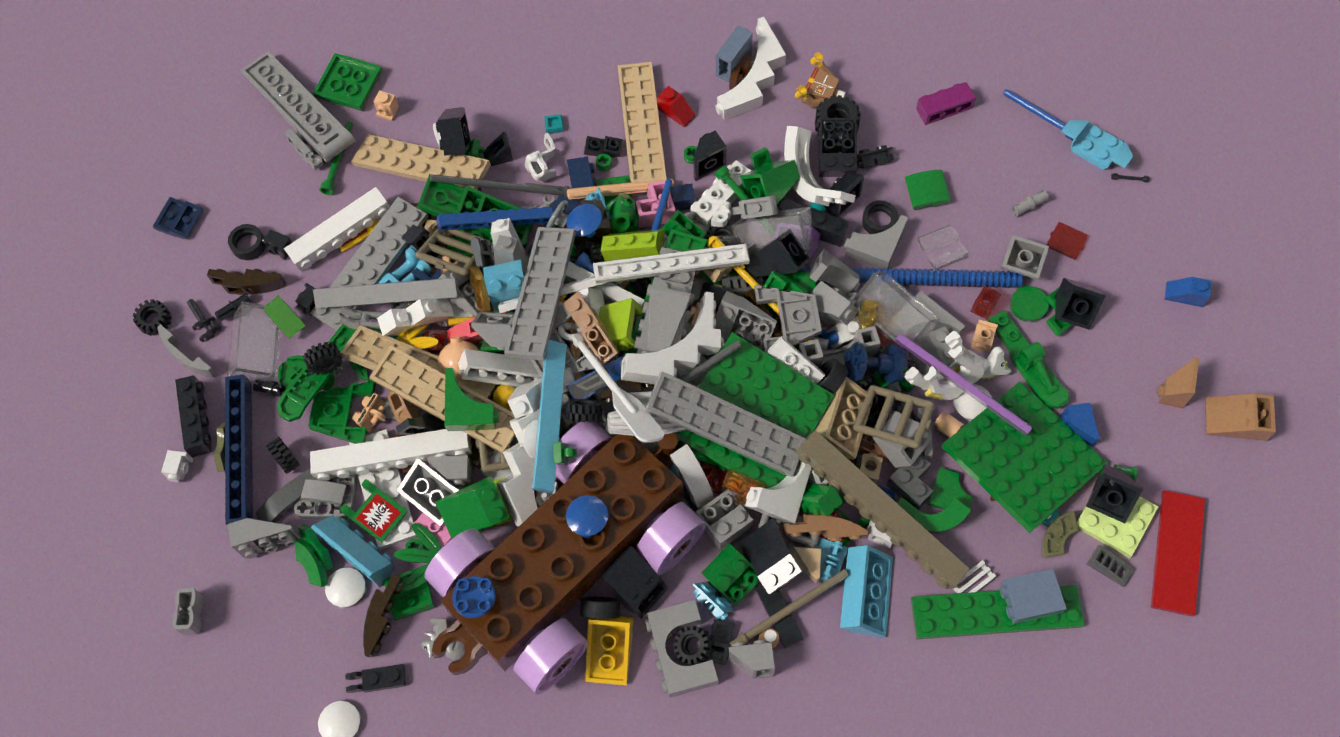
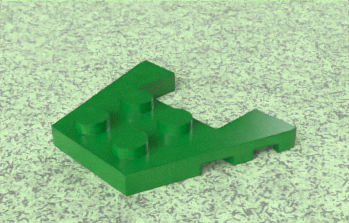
(333, 408)

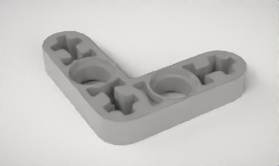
(348, 499)

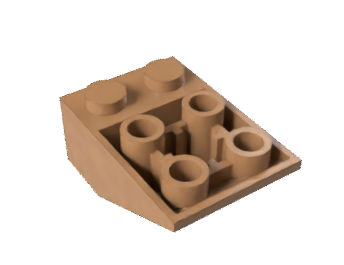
(1241, 416)

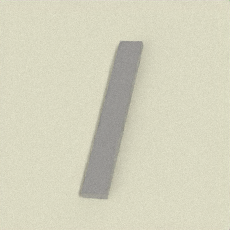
(386, 292)

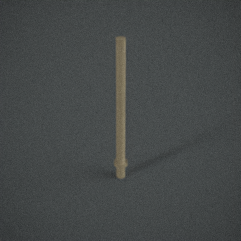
(744, 638)

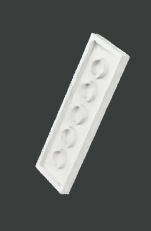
(388, 483)

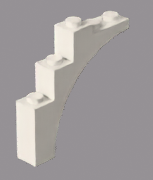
(682, 355)

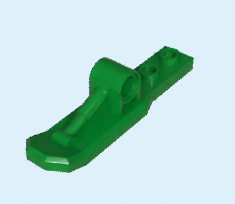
(1030, 362)
(306, 386)

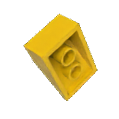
(609, 650)

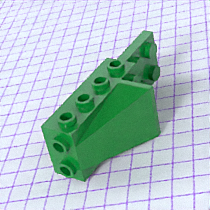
(450, 198)

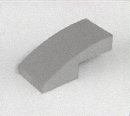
(323, 491)

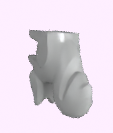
(454, 651)

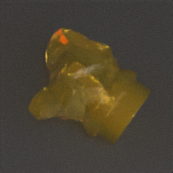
(867, 314)

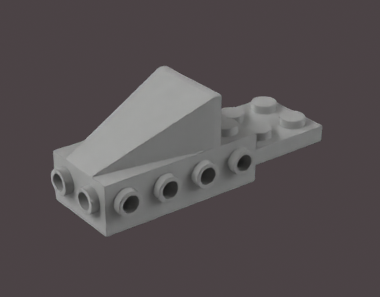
(665, 310)

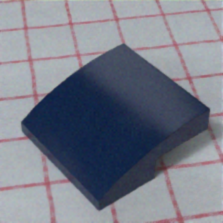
(177, 218)

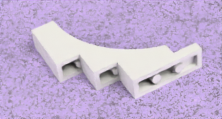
(748, 93)
(517, 487)

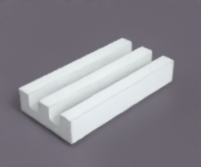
(986, 570)

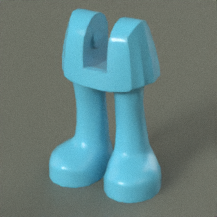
(410, 263)

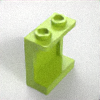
(619, 320)

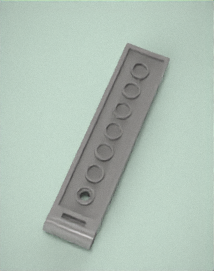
(298, 106)

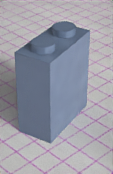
(733, 50)
(1032, 596)

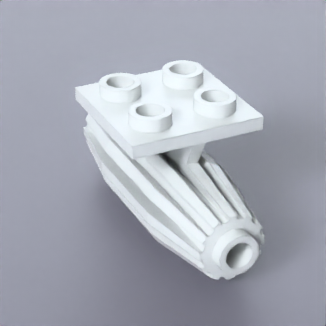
(617, 425)

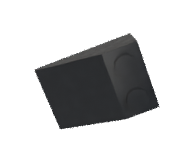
(773, 556)

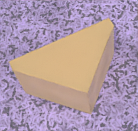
(812, 559)

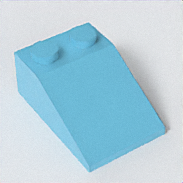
(504, 282)

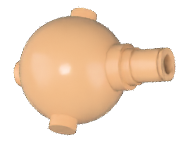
(452, 353)

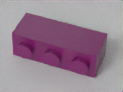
(945, 103)

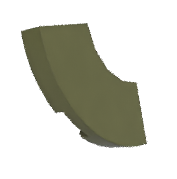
(219, 454)
(1057, 534)

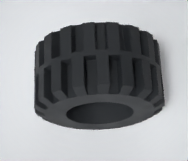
(837, 107)

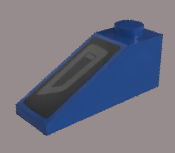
(588, 384)

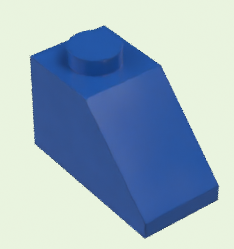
(1189, 291)
(1081, 421)

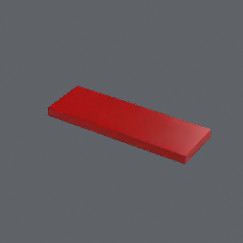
(1178, 553)

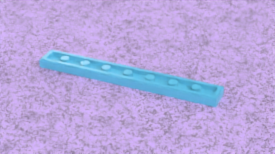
(549, 417)

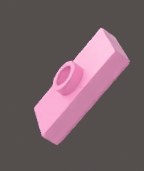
(440, 532)

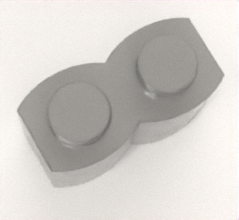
(187, 615)

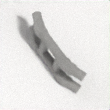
(364, 316)

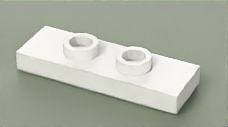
(791, 357)

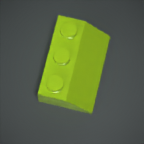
(632, 244)

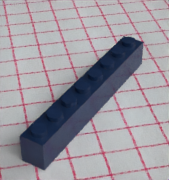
(238, 449)

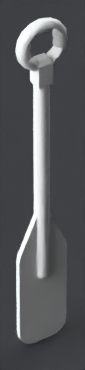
(626, 405)

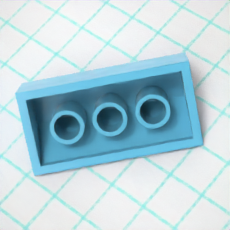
(355, 549)
(866, 591)

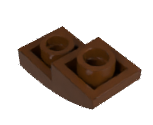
(740, 71)

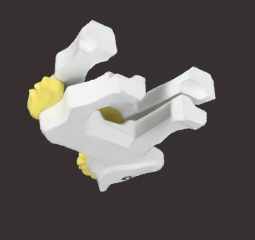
(966, 364)

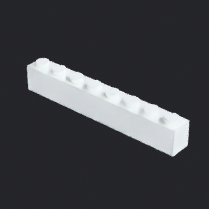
(387, 453)

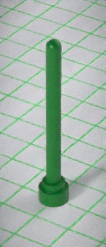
(724, 175)
(328, 186)

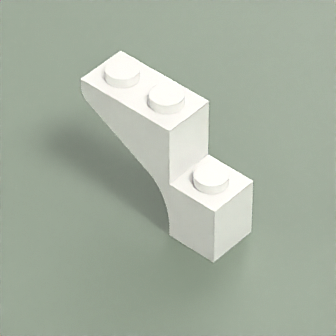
(419, 313)

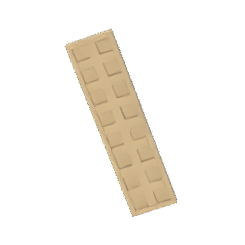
(641, 122)
(416, 160)
(369, 347)
(426, 389)

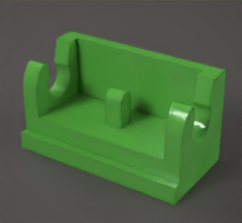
(284, 316)

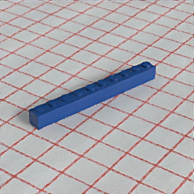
(484, 219)

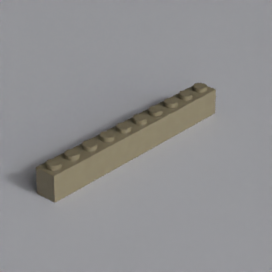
(882, 510)

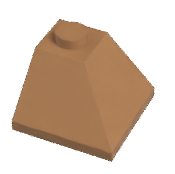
(1179, 386)

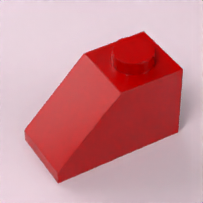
(675, 106)

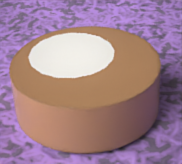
(770, 636)

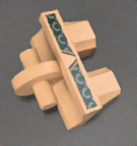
(371, 413)

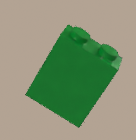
(770, 180)

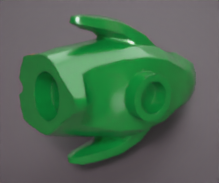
(622, 212)

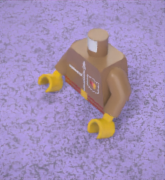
(820, 85)

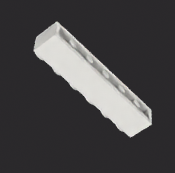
(337, 229)

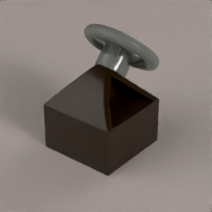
(559, 219)

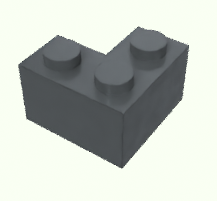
(907, 483)

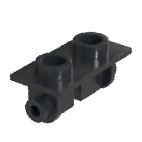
(881, 154)

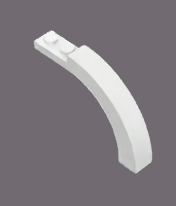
(797, 149)

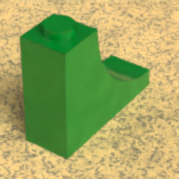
(463, 412)

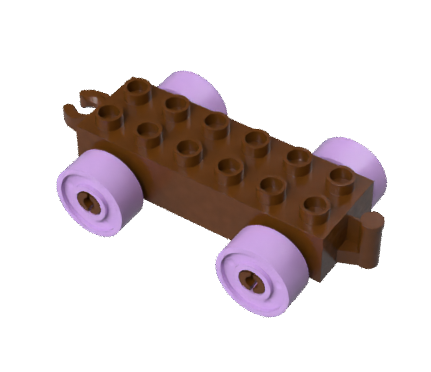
(550, 567)

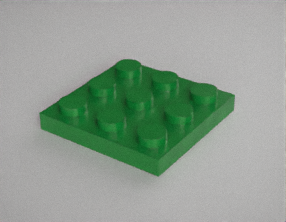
(347, 81)

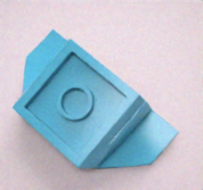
(1096, 144)

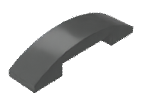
(284, 498)

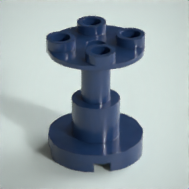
(888, 363)

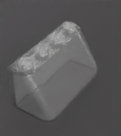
(766, 228)
(897, 309)
(253, 344)

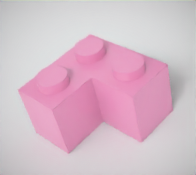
(648, 207)

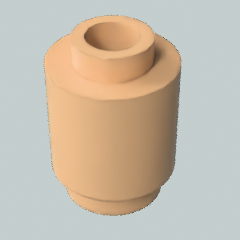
(948, 424)

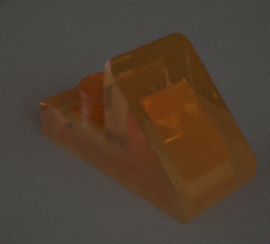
(740, 484)

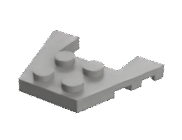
(797, 314)
(577, 366)

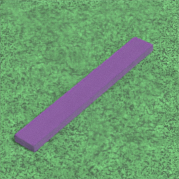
(963, 384)

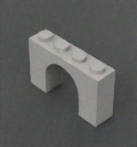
(866, 336)
(678, 678)

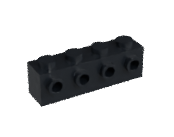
(830, 227)
(193, 416)

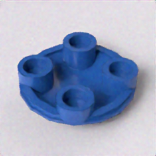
(585, 220)
(587, 515)
(473, 596)

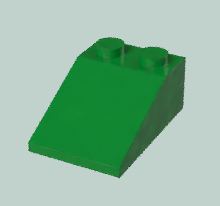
(472, 507)

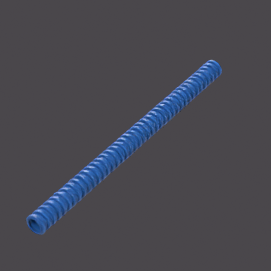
(943, 277)

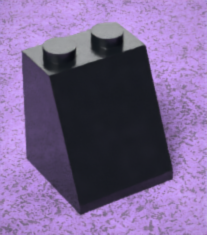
(780, 255)

